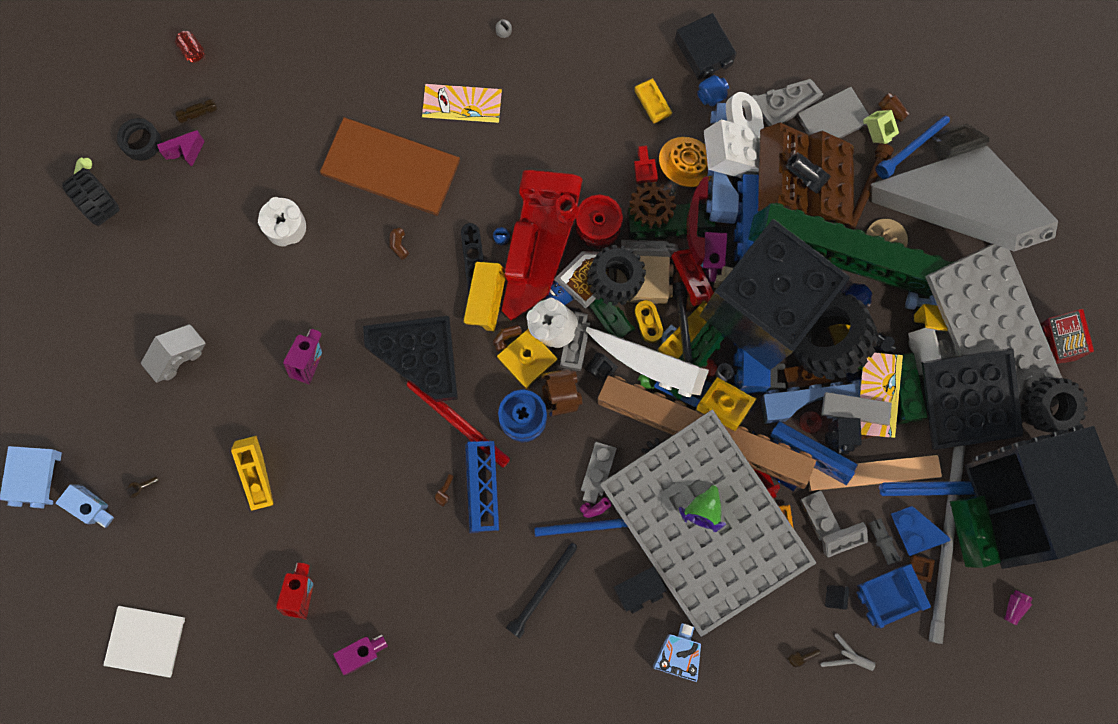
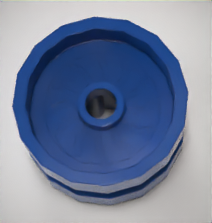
(520, 403)

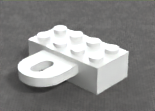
(735, 143)

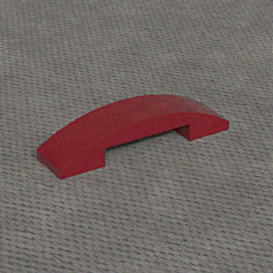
(695, 243)

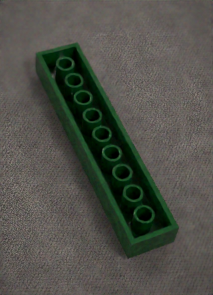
(854, 249)

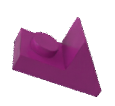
(187, 144)

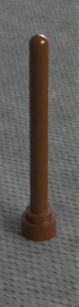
(882, 152)

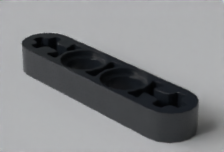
(470, 263)

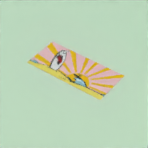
(461, 103)
(882, 383)

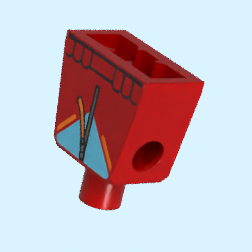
(296, 602)

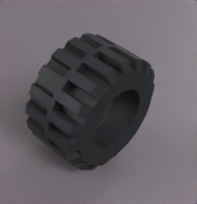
(90, 197)
(624, 261)
(1038, 402)

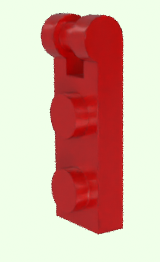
(692, 277)

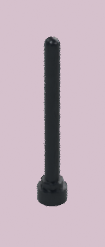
(680, 296)
(518, 625)

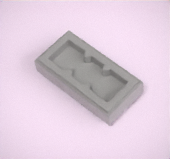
(845, 539)

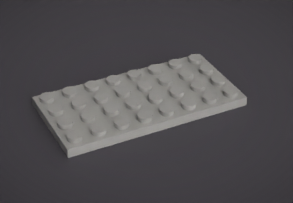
(991, 311)

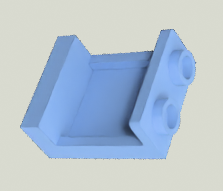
(28, 476)

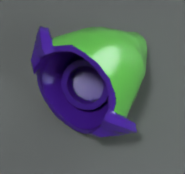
(705, 510)

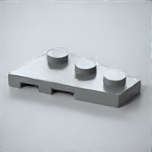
(787, 102)

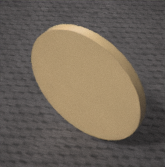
(889, 230)

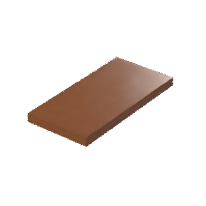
(390, 166)

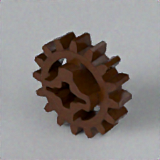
(642, 204)

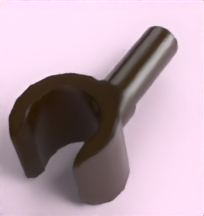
(139, 487)
(798, 660)

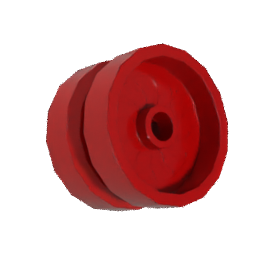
(598, 221)

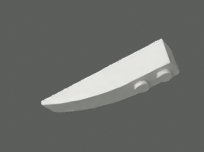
(654, 364)

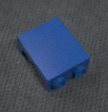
(892, 596)

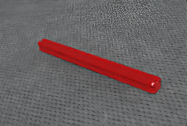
(460, 424)

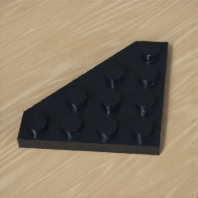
(418, 352)

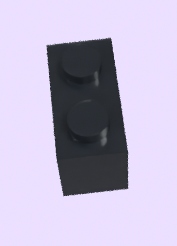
(640, 589)

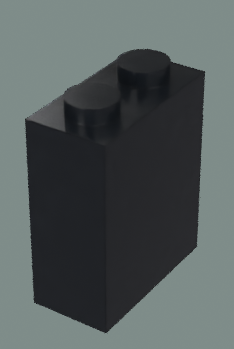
(705, 46)

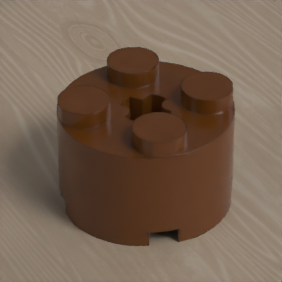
(561, 392)

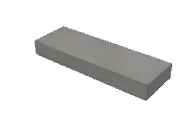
(854, 407)

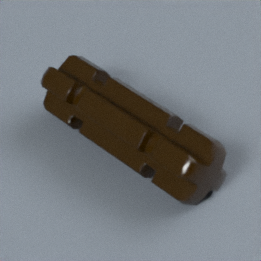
(196, 110)

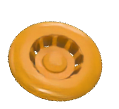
(689, 155)

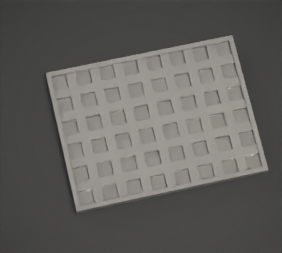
(704, 569)

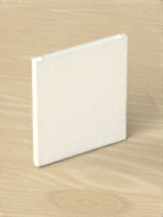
(144, 641)

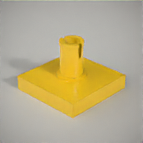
(527, 358)
(727, 402)

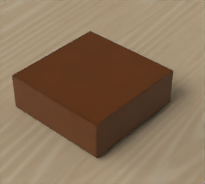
(923, 567)

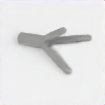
(854, 658)

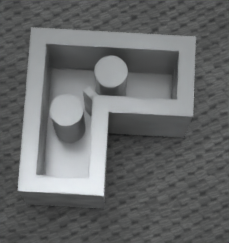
(170, 351)

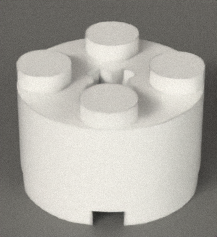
(272, 222)
(552, 323)

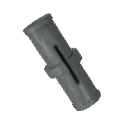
(884, 541)

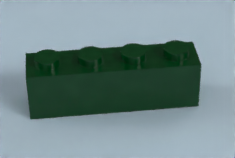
(675, 227)

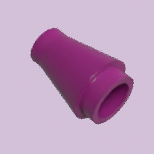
(1017, 607)

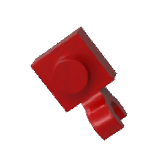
(644, 168)

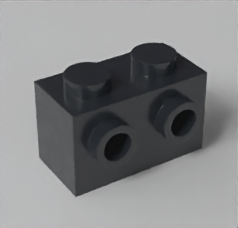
(844, 435)

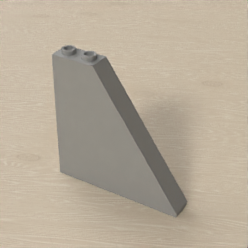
(971, 196)

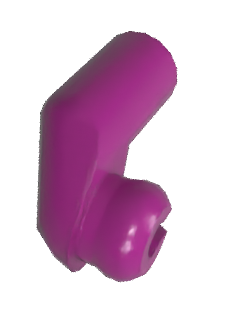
(597, 509)

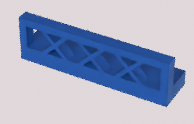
(827, 460)
(473, 486)

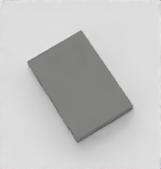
(835, 115)

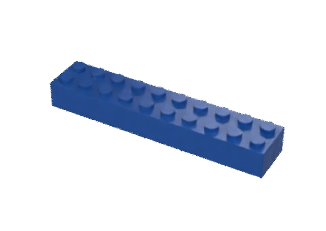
(751, 375)

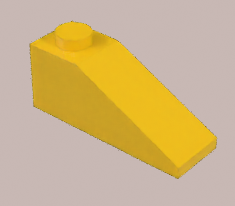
(252, 472)

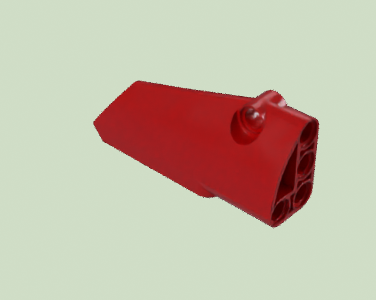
(539, 237)

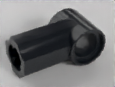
(810, 174)

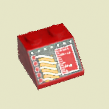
(1068, 336)

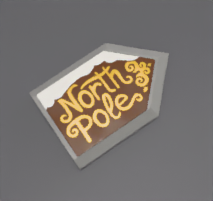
(575, 278)

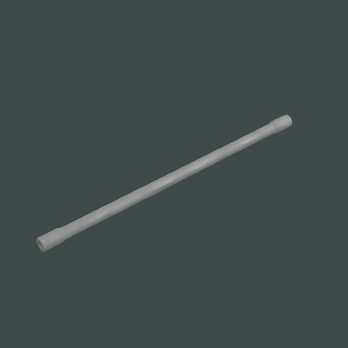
(937, 624)

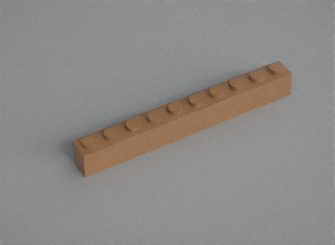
(672, 417)

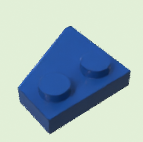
(917, 531)

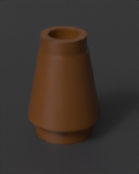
(892, 102)

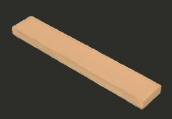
(881, 471)

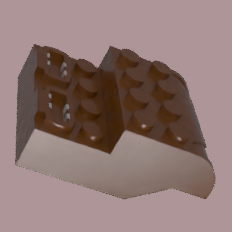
(782, 186)

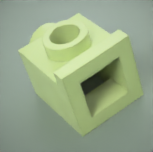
(882, 126)

